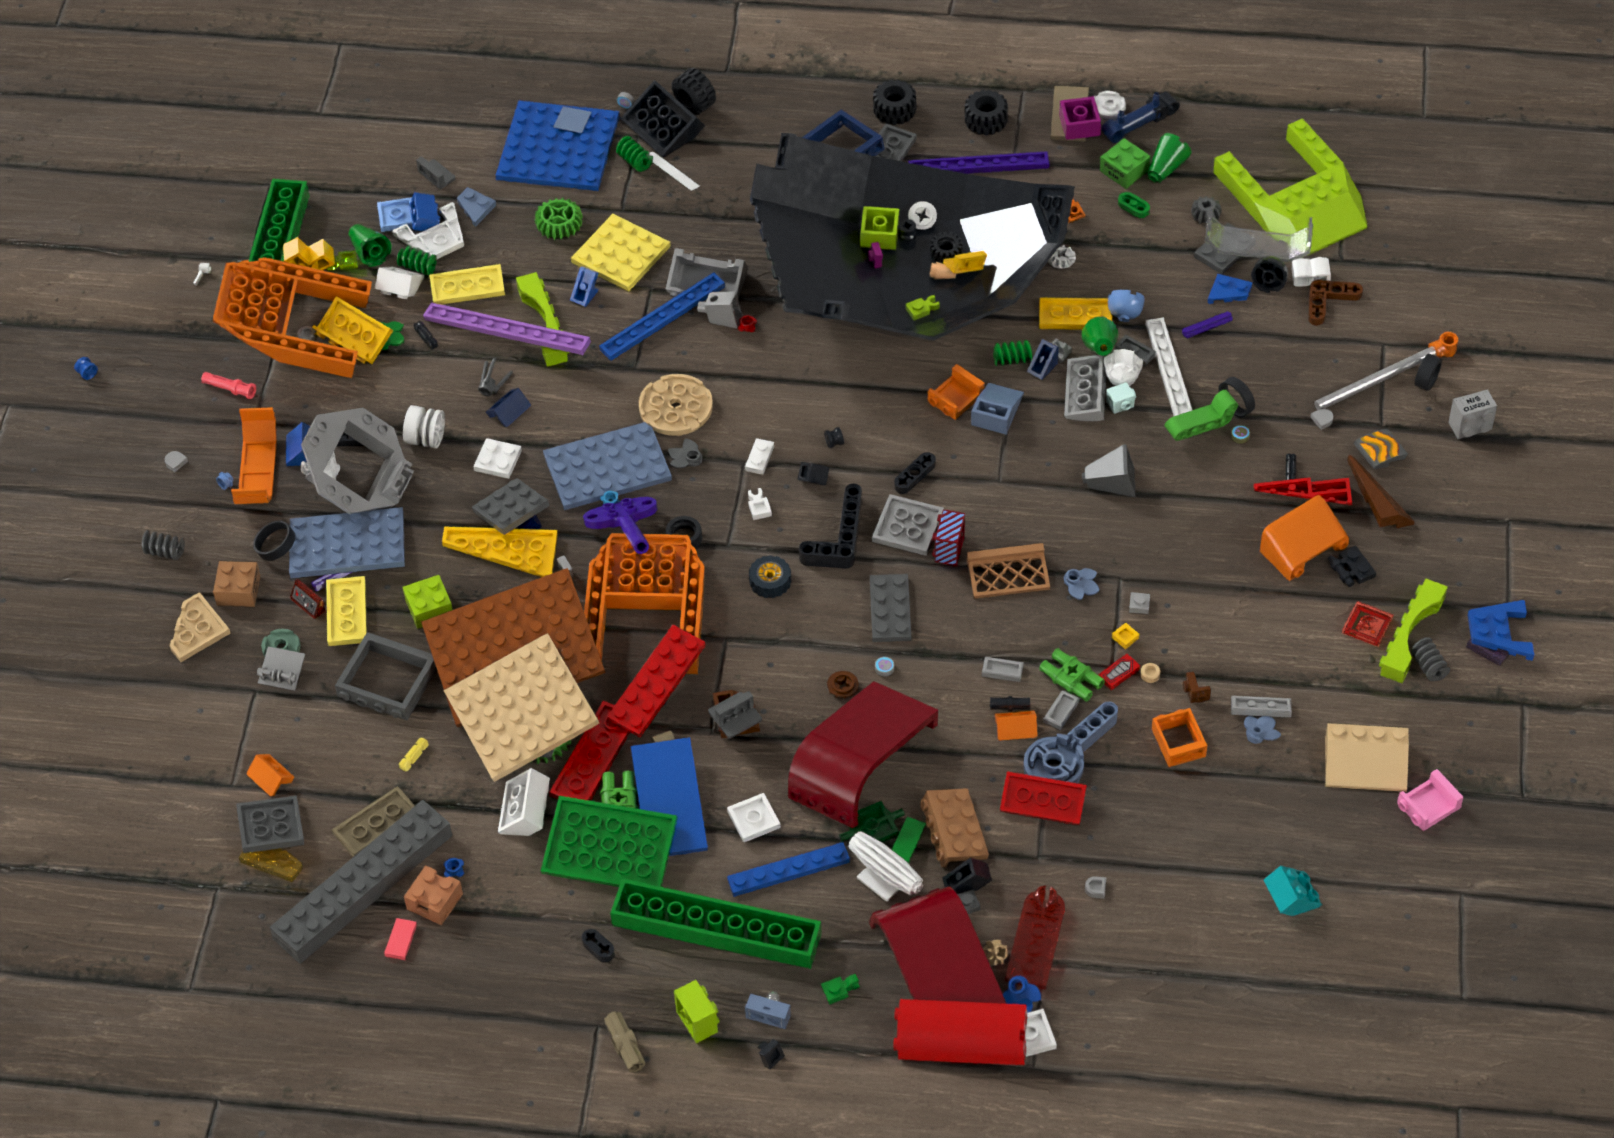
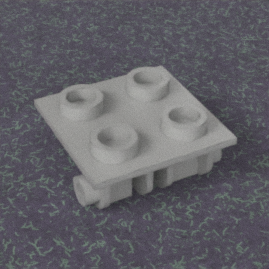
(281, 668)

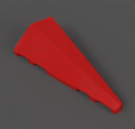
(1330, 490)

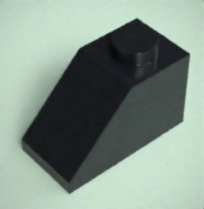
(968, 876)

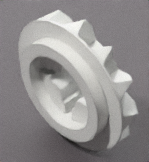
(919, 208)
(1062, 262)

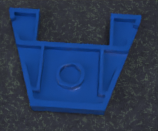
(1491, 628)

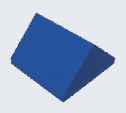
(294, 450)

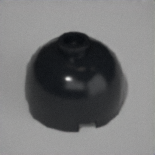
(1269, 274)

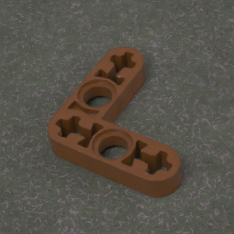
(1322, 295)

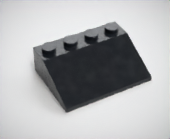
(662, 120)

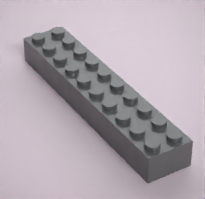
(361, 881)

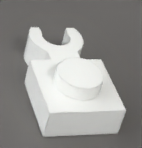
(758, 505)

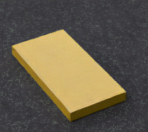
(1071, 312)

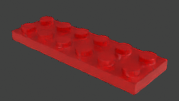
(656, 681)
(591, 758)

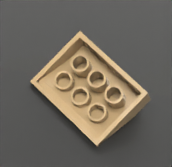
(1366, 757)

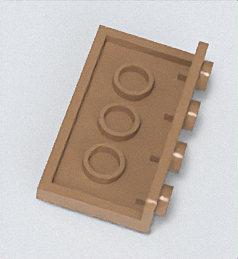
(953, 825)

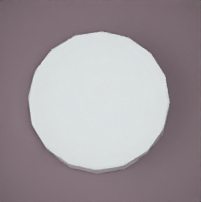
(1109, 104)

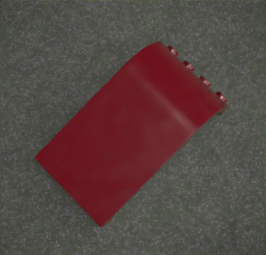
(850, 745)
(938, 949)

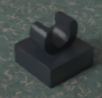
(770, 1053)

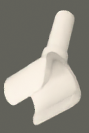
(203, 268)

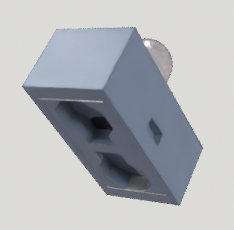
(768, 1010)

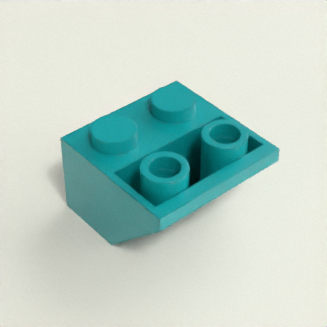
(1292, 891)

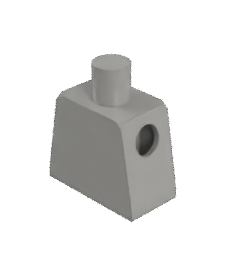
(722, 308)

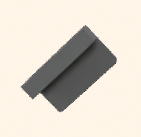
(434, 172)

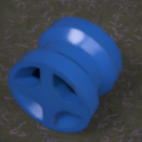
(85, 368)

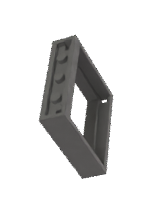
(394, 650)

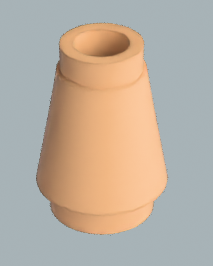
(941, 271)

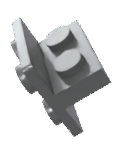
(735, 714)

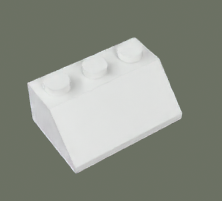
(524, 804)

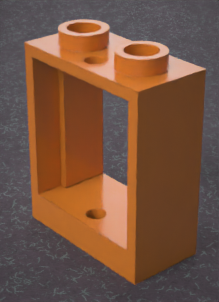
(1182, 753)

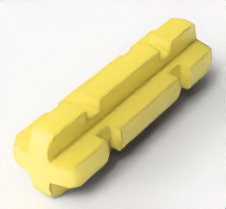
(413, 754)

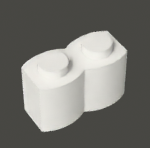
(1306, 270)

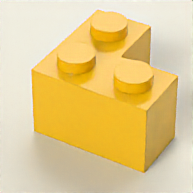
(316, 256)

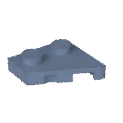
(475, 205)

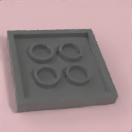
(510, 506)
(270, 824)

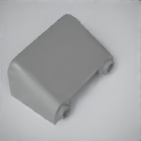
(690, 269)

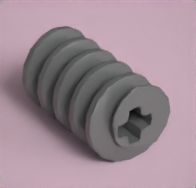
(161, 546)
(1429, 660)

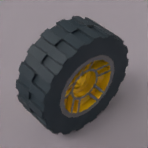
(770, 567)

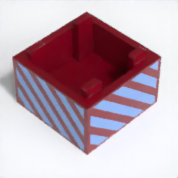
(949, 537)

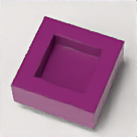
(875, 255)

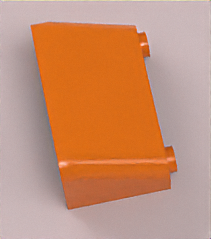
(1302, 536)

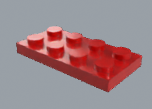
(1043, 798)

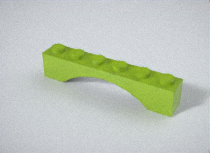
(532, 294)
(1428, 602)

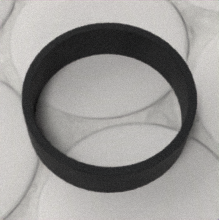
(1245, 393)
(280, 550)

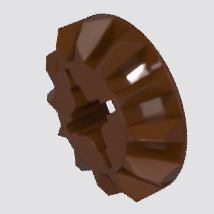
(838, 679)

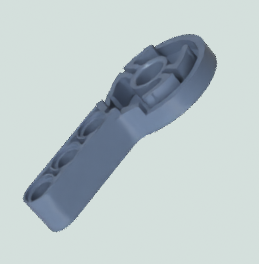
(1069, 746)

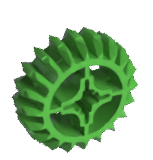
(558, 223)

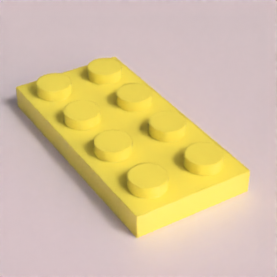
(467, 284)
(346, 610)

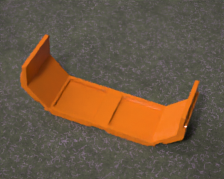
(257, 457)

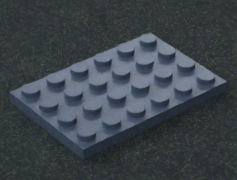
(607, 462)
(347, 542)

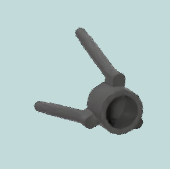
(487, 385)

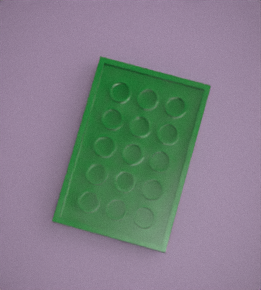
(608, 843)

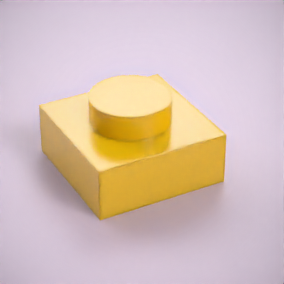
(1125, 636)

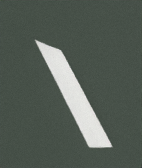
(674, 172)

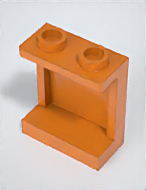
(956, 393)

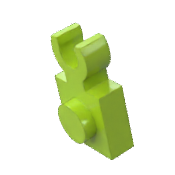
(921, 308)

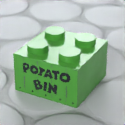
(1124, 163)

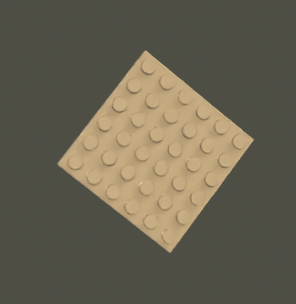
(521, 707)

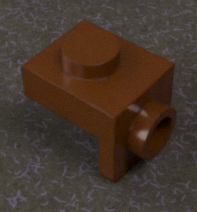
(1195, 693)

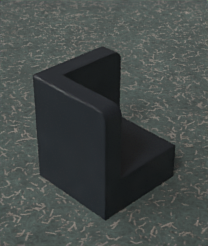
(813, 473)

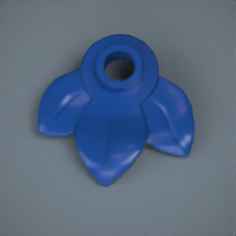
(1027, 995)

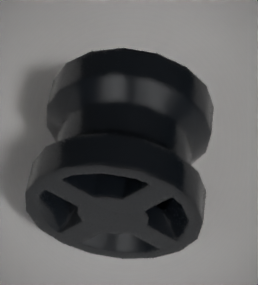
(907, 230)
(834, 437)

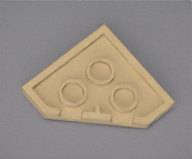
(196, 628)

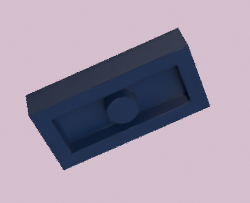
(509, 407)

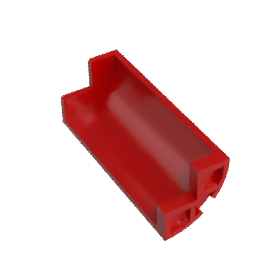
(961, 1032)

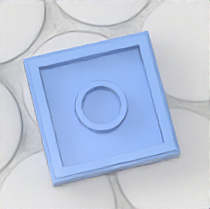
(394, 214)

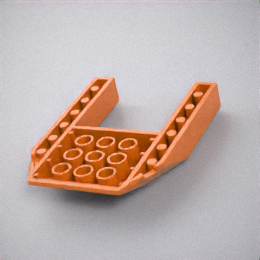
(258, 302)
(660, 579)

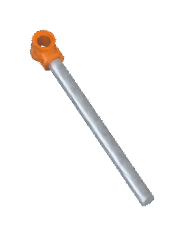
(1444, 347)

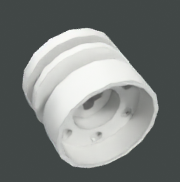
(423, 426)

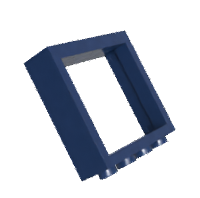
(834, 123)

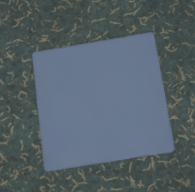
(572, 119)

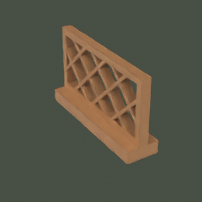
(1008, 555)

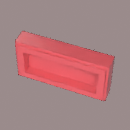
(400, 939)

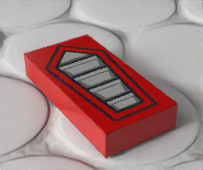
(1119, 671)

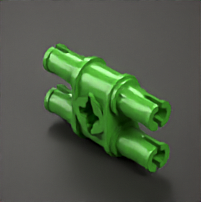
(1072, 674)
(626, 794)

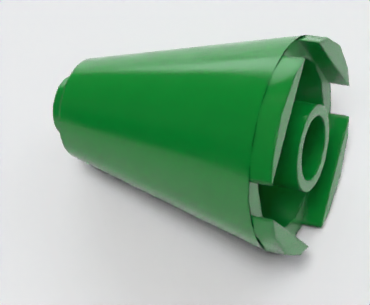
(1168, 157)
(369, 245)
(1100, 335)

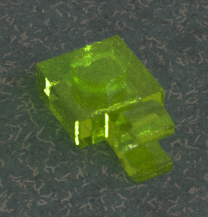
(345, 260)

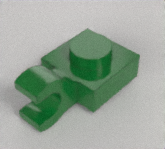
(837, 989)

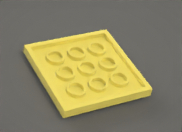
(621, 252)

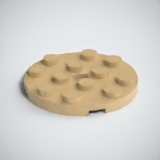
(690, 415)

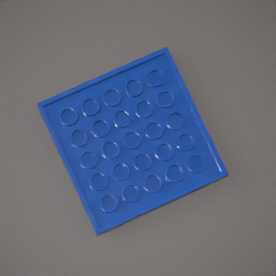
(556, 156)

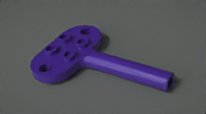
(624, 515)

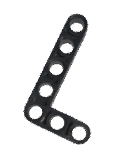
(841, 553)

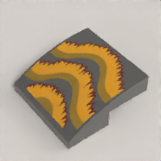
(1380, 448)

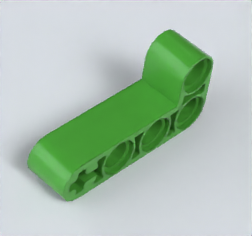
(1203, 418)

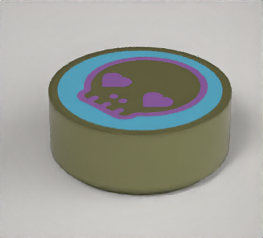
(1240, 434)

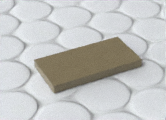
(1064, 93)
(372, 821)

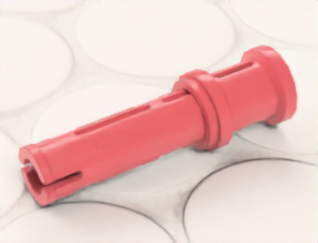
(236, 386)

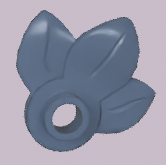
(1082, 584)
(1260, 729)

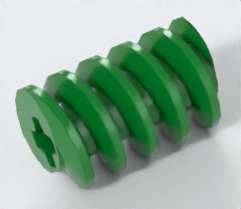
(634, 154)
(416, 260)
(1010, 352)

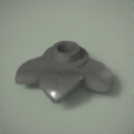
(685, 456)

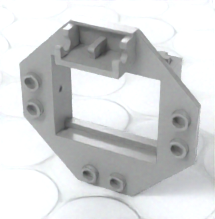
(373, 434)

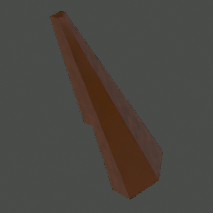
(1384, 507)

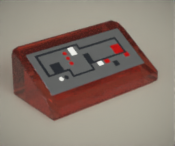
(307, 599)

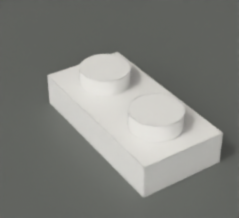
(759, 456)

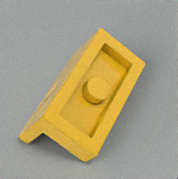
(966, 262)

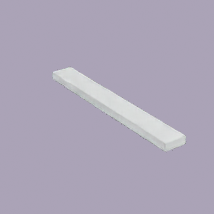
(1168, 366)

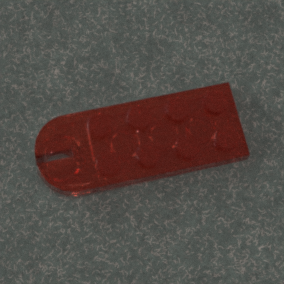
(1036, 938)

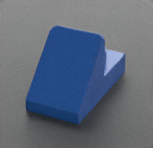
(584, 286)

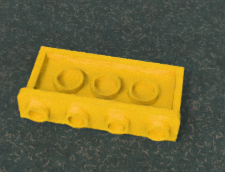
(353, 330)

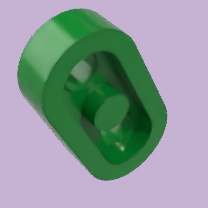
(1133, 205)

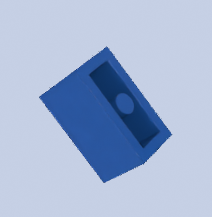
(423, 211)

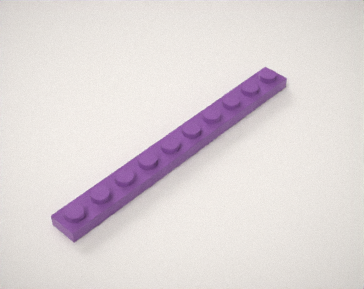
(507, 328)

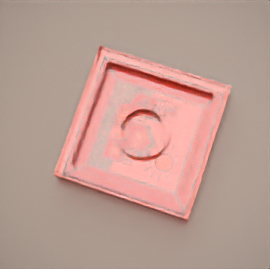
(1367, 623)

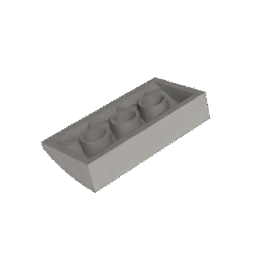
(1085, 389)

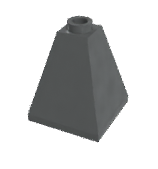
(1112, 473)

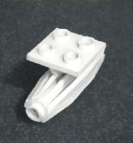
(884, 869)

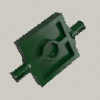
(875, 822)

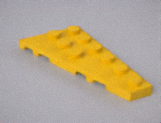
(520, 548)

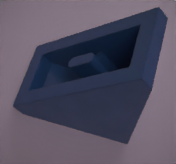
(1044, 359)

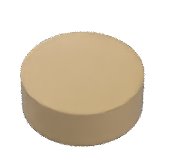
(1150, 673)

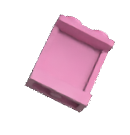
(1430, 801)

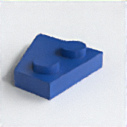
(1229, 289)

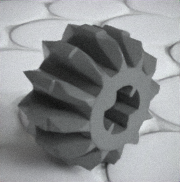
(1202, 205)

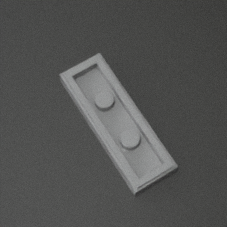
(1261, 706)

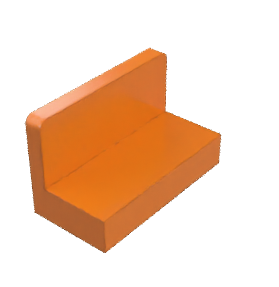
(1016, 725)
(268, 773)

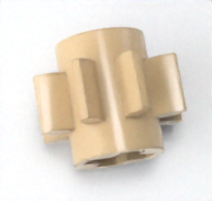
(995, 952)

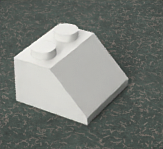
(398, 281)

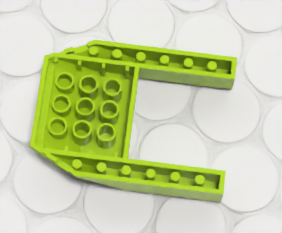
(1326, 197)

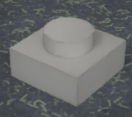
(1139, 603)

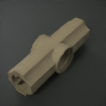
(624, 1042)

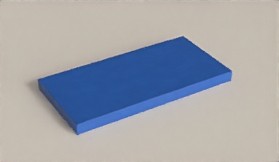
(669, 786)

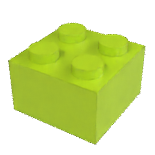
(879, 226)
(427, 599)
(696, 1011)

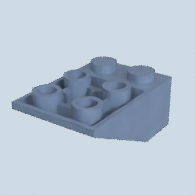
(996, 408)

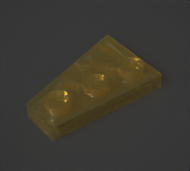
(274, 862)

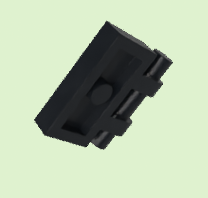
(1356, 563)

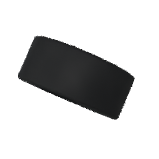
(1428, 372)
(688, 523)

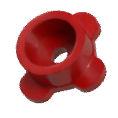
(747, 323)

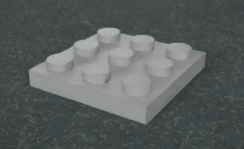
(907, 524)

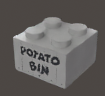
(1472, 414)

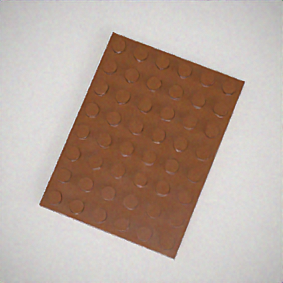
(500, 624)

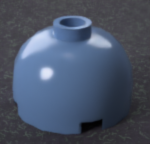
(1125, 305)

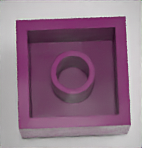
(1079, 118)

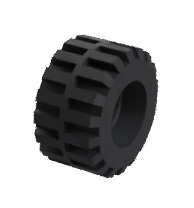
(694, 91)
(894, 102)
(986, 112)

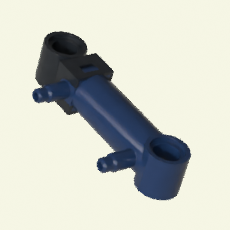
(1154, 110)

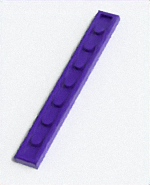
(989, 163)

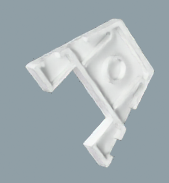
(436, 240)

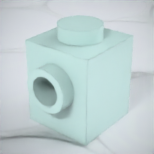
(1120, 398)

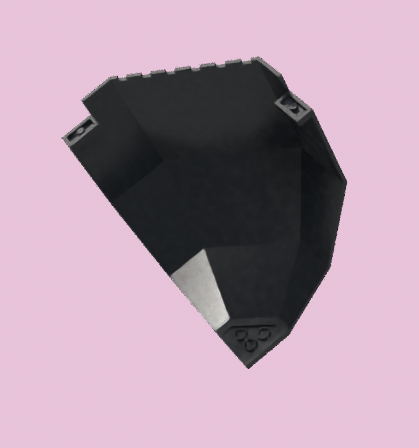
(813, 227)

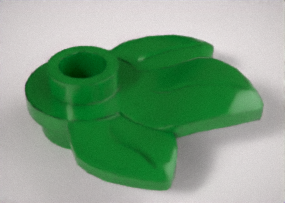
(396, 337)

